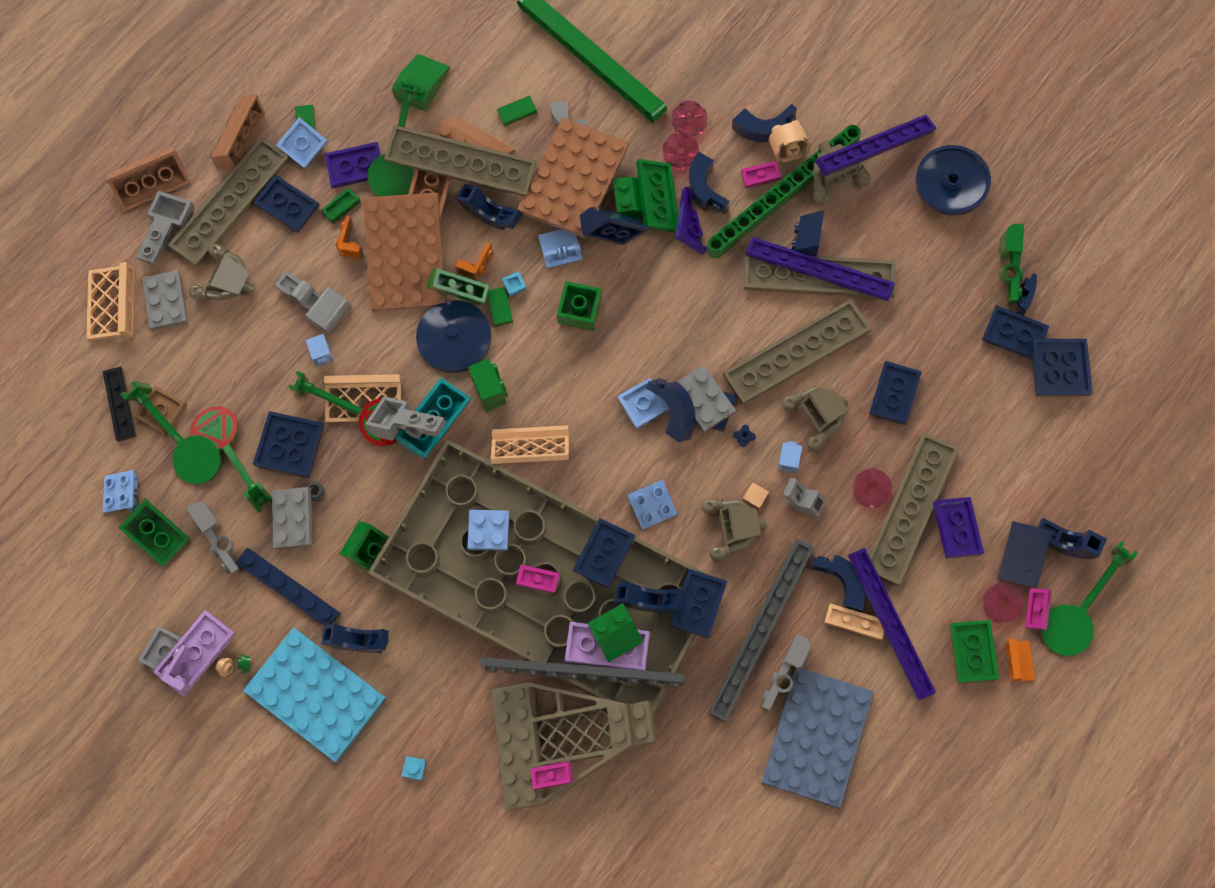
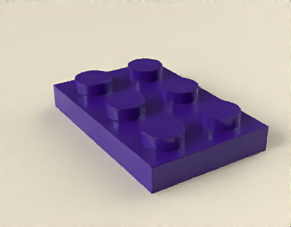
(351, 164)
(958, 527)

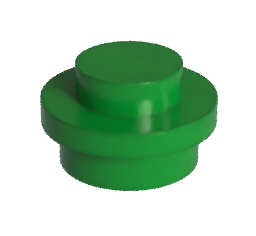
(244, 663)

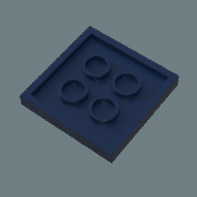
(1061, 367)
(288, 444)

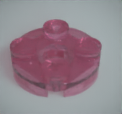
(685, 109)
(670, 153)
(872, 498)
(1005, 591)

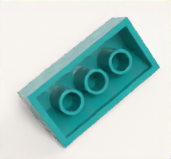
(441, 401)

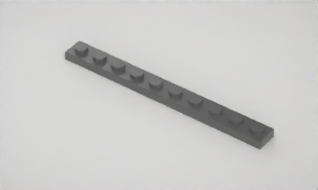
(761, 630)
(591, 673)

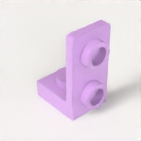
(171, 670)

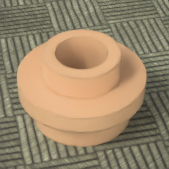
(224, 667)

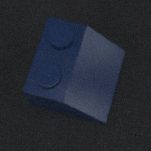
(808, 233)

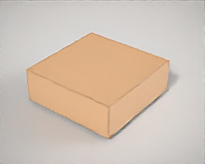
(755, 495)

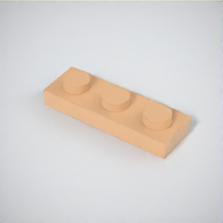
(854, 622)

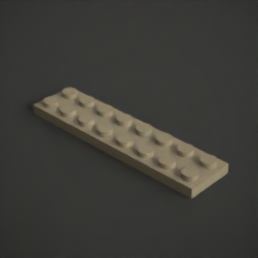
(460, 160)
(229, 201)
(770, 277)
(796, 351)
(911, 507)

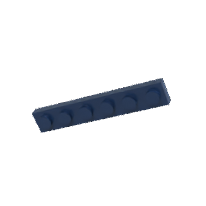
(287, 587)

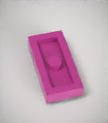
(760, 174)
(537, 579)
(1038, 609)
(551, 775)

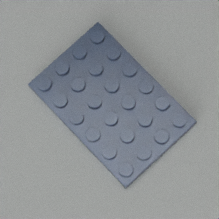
(817, 737)

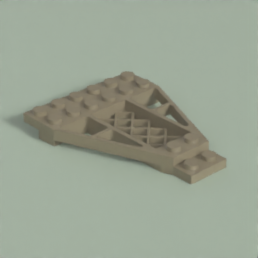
(521, 738)

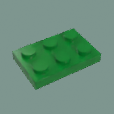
(974, 651)

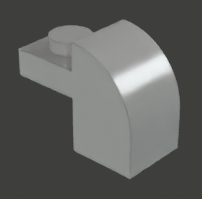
(803, 499)

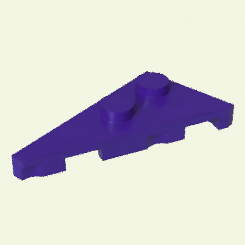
(688, 224)

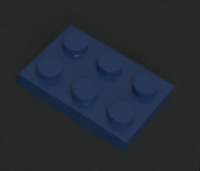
(286, 204)
(1013, 331)
(895, 393)
(604, 553)
(1024, 554)
(701, 603)

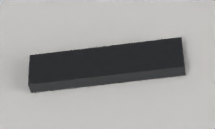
(119, 407)

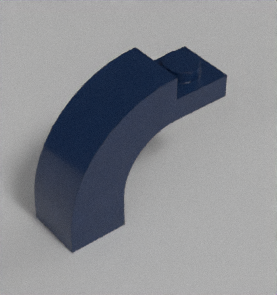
(758, 129)
(701, 193)
(486, 210)
(680, 408)
(1075, 544)
(844, 571)
(650, 599)
(354, 639)

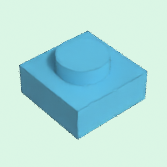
(514, 284)
(414, 768)

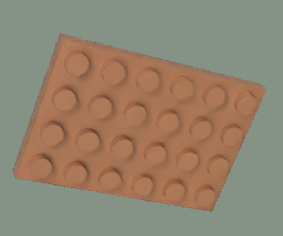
(573, 175)
(402, 249)

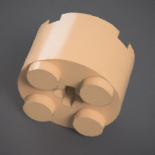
(789, 141)

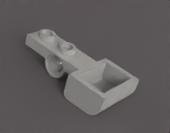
(166, 212)
(324, 309)
(396, 414)
(209, 524)
(795, 657)

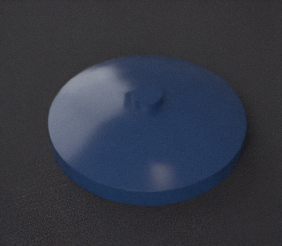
(953, 180)
(453, 336)

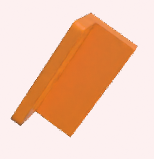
(1019, 660)

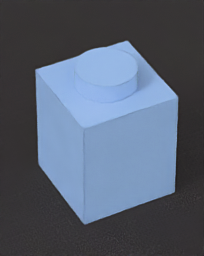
(319, 350)
(790, 457)

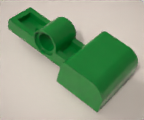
(1011, 248)

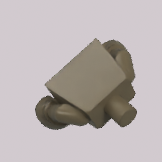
(857, 171)
(227, 279)
(823, 408)
(738, 523)

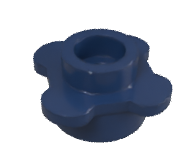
(744, 441)

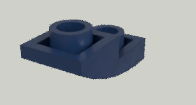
(1028, 292)

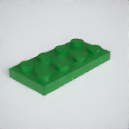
(657, 195)

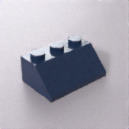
(610, 226)

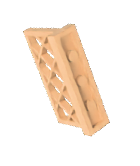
(125, 302)
(359, 381)
(532, 437)

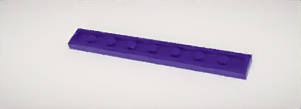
(875, 145)
(820, 269)
(891, 624)

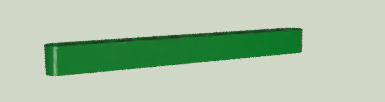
(594, 58)
(774, 194)

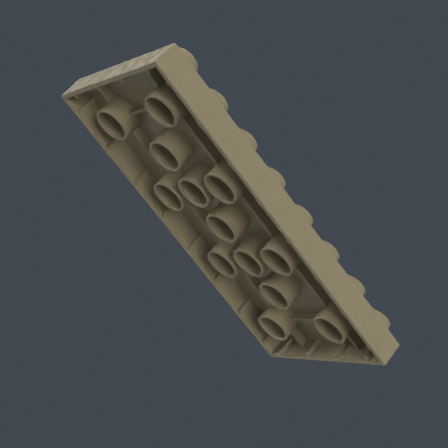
(478, 588)

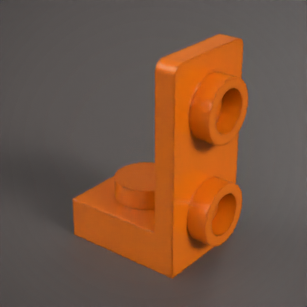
(348, 249)
(473, 272)

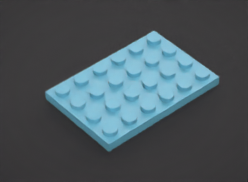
(314, 694)

